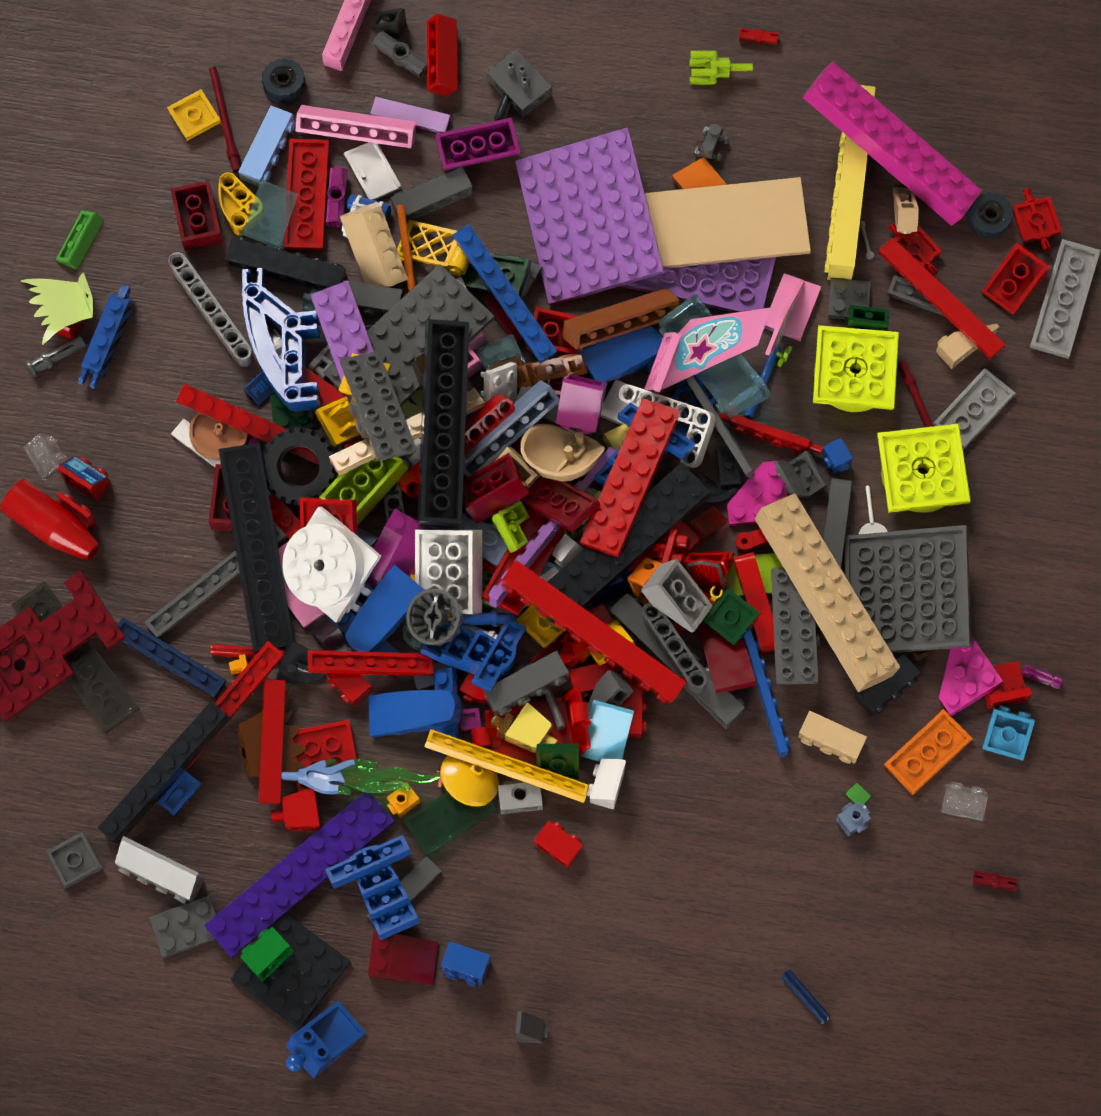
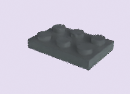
(183, 926)

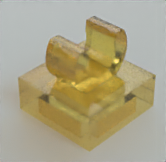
(502, 724)

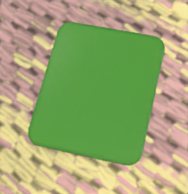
(857, 794)

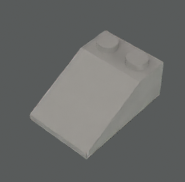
(677, 595)

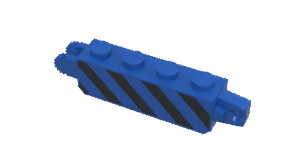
(106, 337)

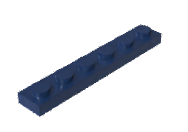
(171, 659)

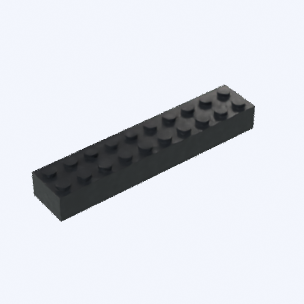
(443, 424)
(661, 511)

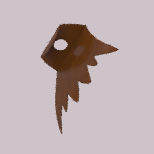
(250, 744)

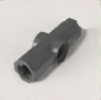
(391, 47)

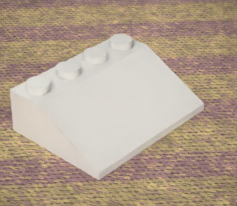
(451, 563)

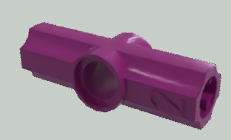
(337, 186)

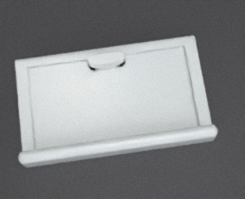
(370, 163)

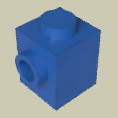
(837, 456)

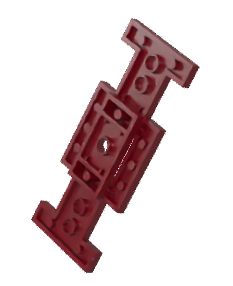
(48, 644)

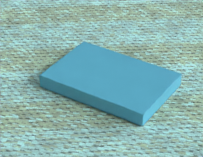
(608, 731)

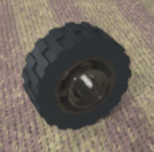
(283, 91)
(992, 204)

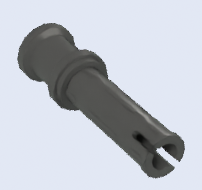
(47, 360)

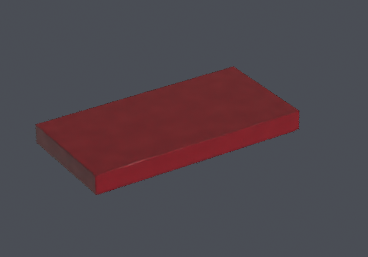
(560, 502)
(726, 663)

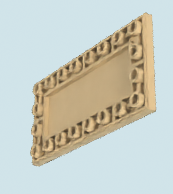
(729, 222)

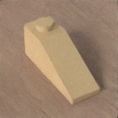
(905, 210)
(957, 347)

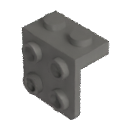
(801, 476)

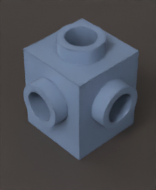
(851, 824)

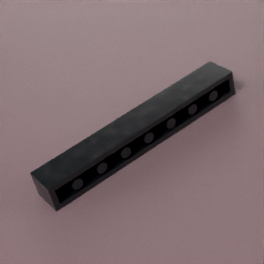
(164, 772)

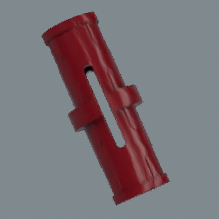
(994, 880)

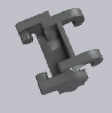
(710, 143)

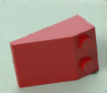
(1016, 278)

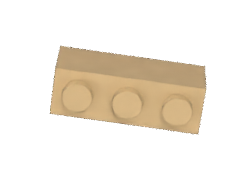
(831, 737)

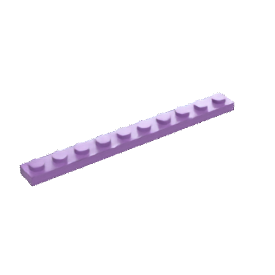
(547, 531)

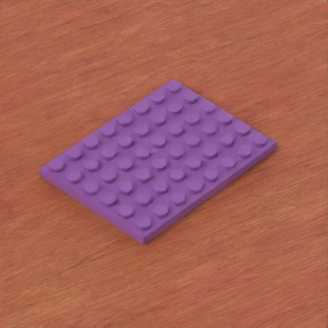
(589, 217)

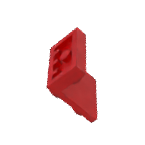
(1013, 689)

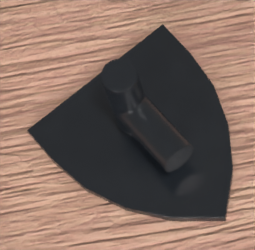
(295, 665)

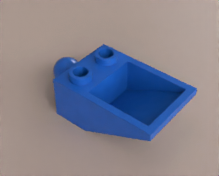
(323, 1040)

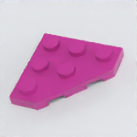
(755, 494)
(967, 678)

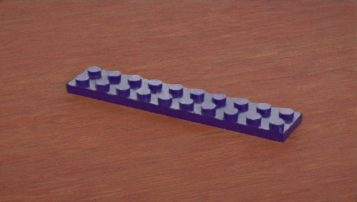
(298, 874)

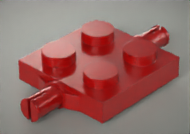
(1036, 219)
(919, 246)

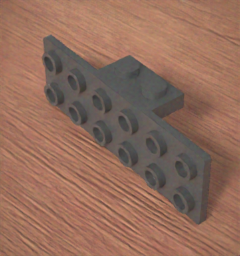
(376, 406)
(793, 633)

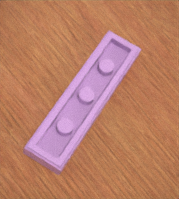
(425, 118)

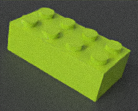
(367, 484)

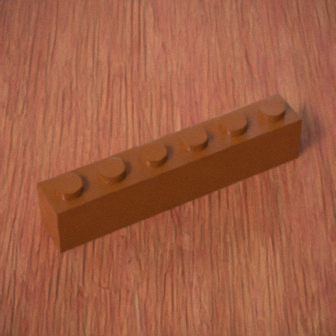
(619, 318)

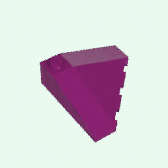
(396, 546)

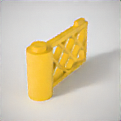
(455, 261)

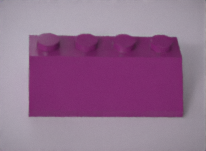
(477, 144)

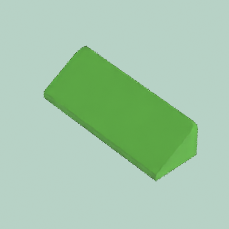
(79, 239)

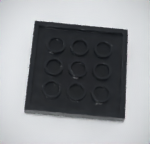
(301, 979)

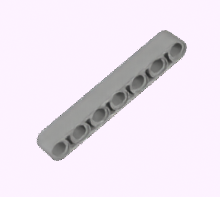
(206, 301)

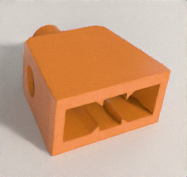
(641, 576)

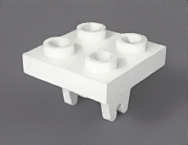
(500, 381)

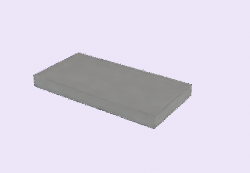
(976, 406)

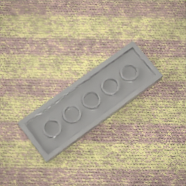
(1065, 298)

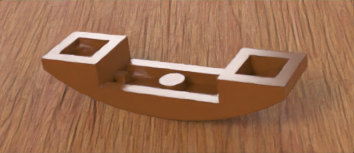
(551, 369)

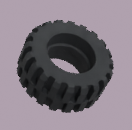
(276, 450)

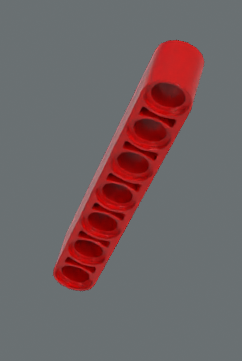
(476, 422)

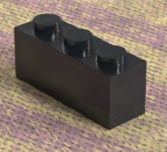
(877, 696)

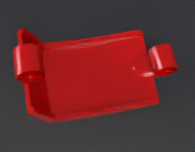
(574, 713)

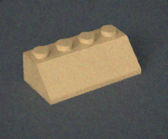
(373, 246)

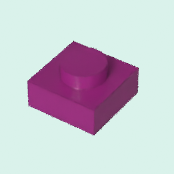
(470, 720)

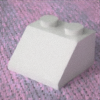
(607, 782)

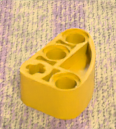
(232, 208)

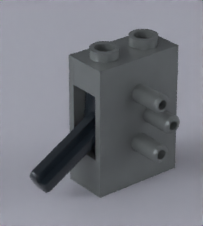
(518, 85)

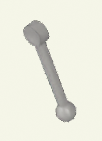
(870, 254)

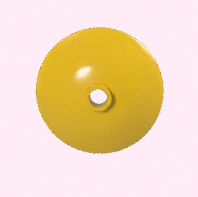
(468, 781)

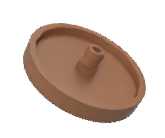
(210, 435)

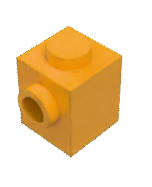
(402, 801)

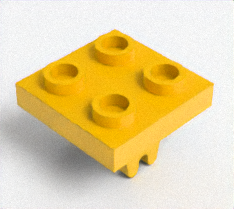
(338, 421)

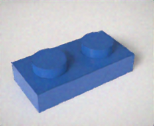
(179, 793)

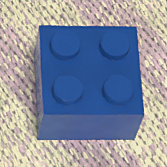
(465, 964)

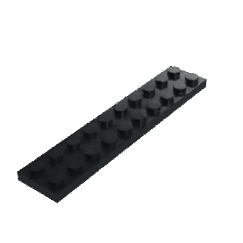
(256, 545)

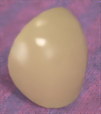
(559, 452)

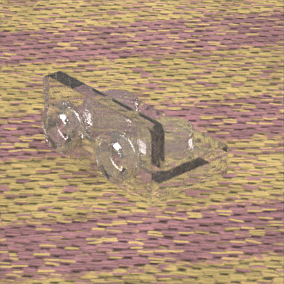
(45, 455)
(964, 801)

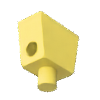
(530, 729)

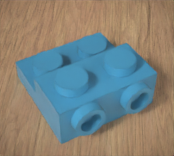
(1008, 732)

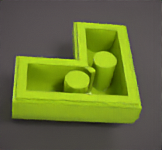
(508, 523)

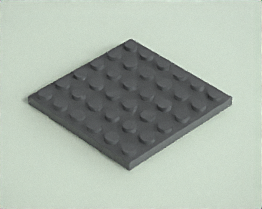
(913, 586)

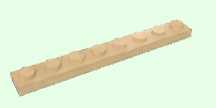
(363, 452)

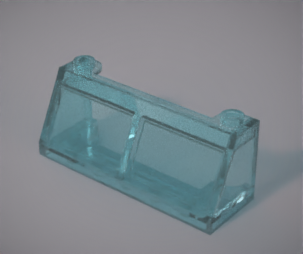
(730, 382)

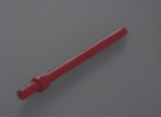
(232, 152)
(910, 382)

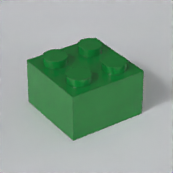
(266, 953)

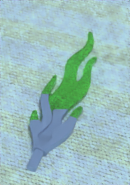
(325, 773)

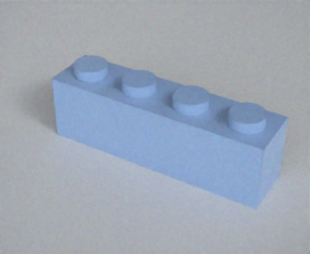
(266, 146)

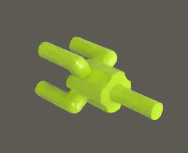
(714, 67)

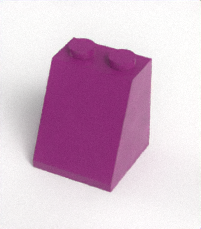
(580, 403)

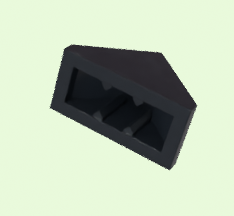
(331, 637)

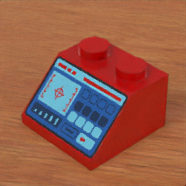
(84, 477)

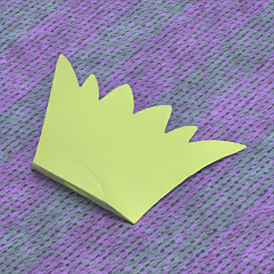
(62, 302)

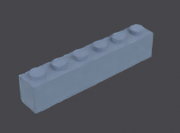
(527, 412)

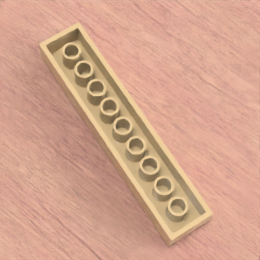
(826, 592)

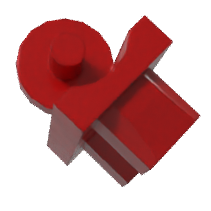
(670, 547)

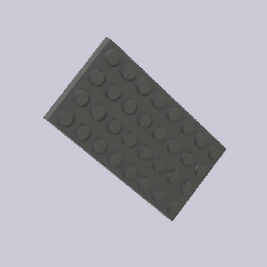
(401, 331)

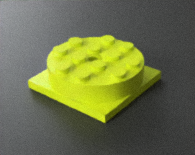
(865, 350)
(931, 448)

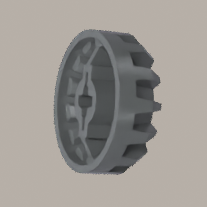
(424, 609)

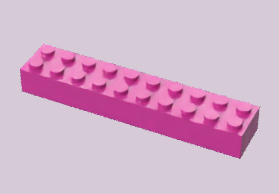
(892, 143)

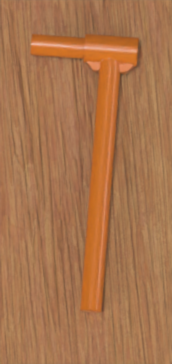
(406, 247)

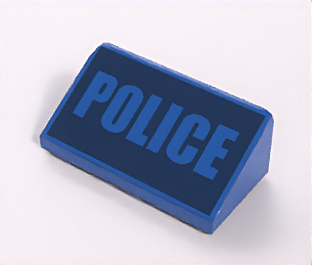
(259, 389)

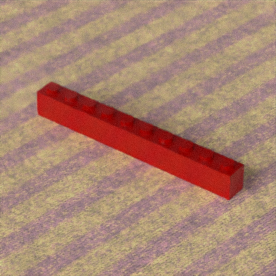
(593, 632)

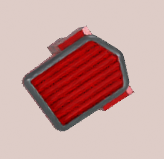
(709, 569)

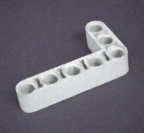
(693, 419)

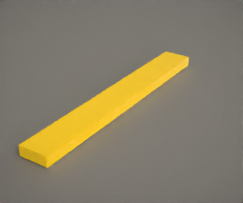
(507, 766)

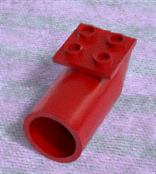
(57, 524)

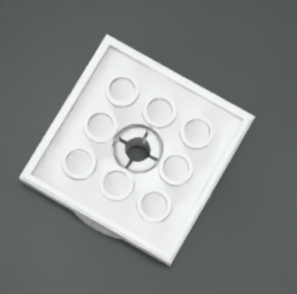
(345, 558)

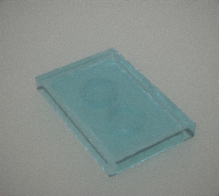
(270, 214)

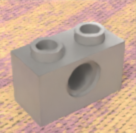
(510, 804)

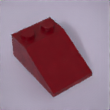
(403, 959)

